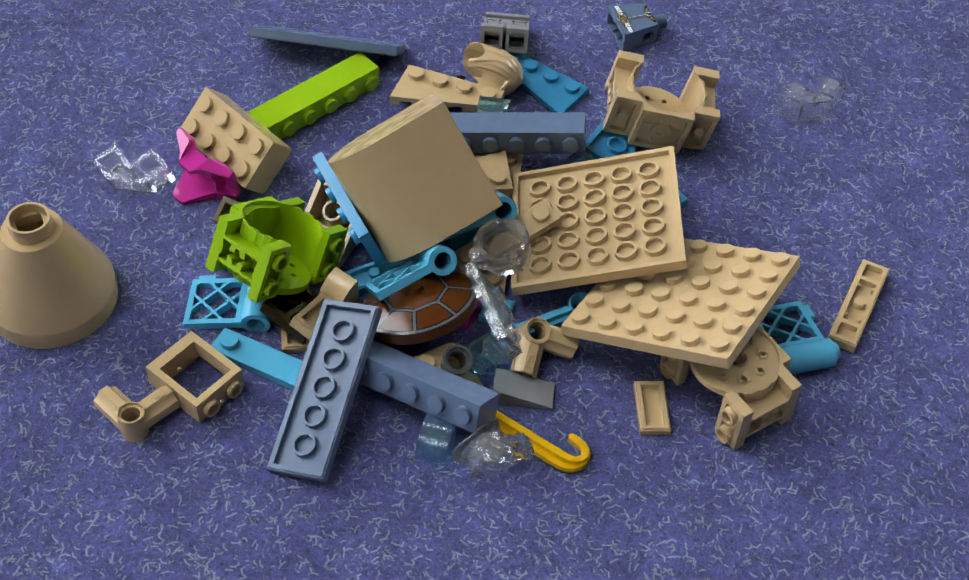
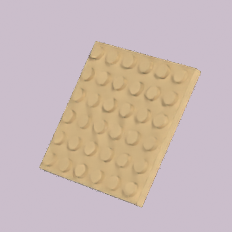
(615, 221)
(690, 312)

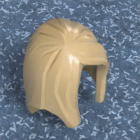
(493, 67)

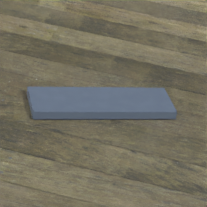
(327, 40)
(324, 390)

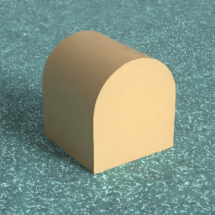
(414, 179)

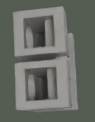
(508, 28)

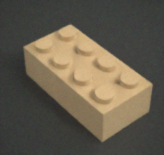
(236, 139)

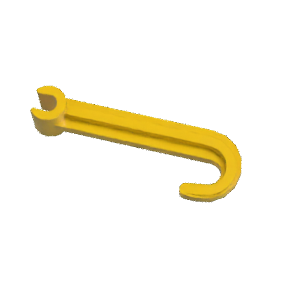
(547, 451)

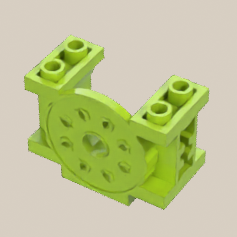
(274, 247)

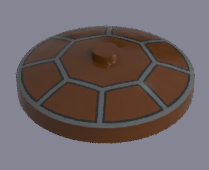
(425, 309)

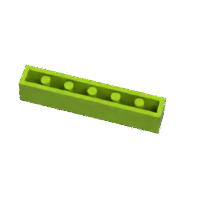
(318, 96)

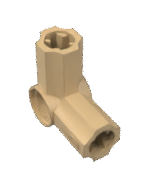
(548, 340)
(133, 417)

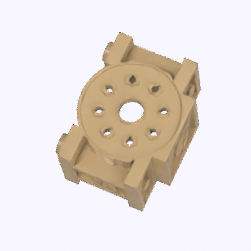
(655, 116)
(753, 391)

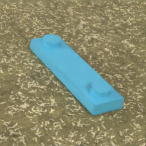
(258, 358)

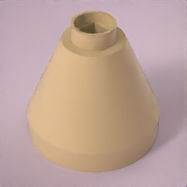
(51, 280)

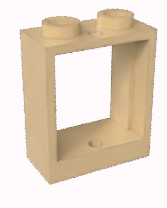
(180, 356)

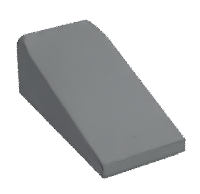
(523, 390)

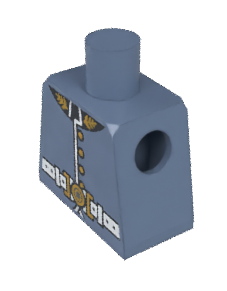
(634, 24)

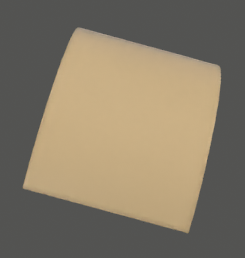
(340, 287)

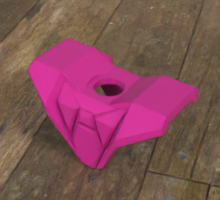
(202, 177)

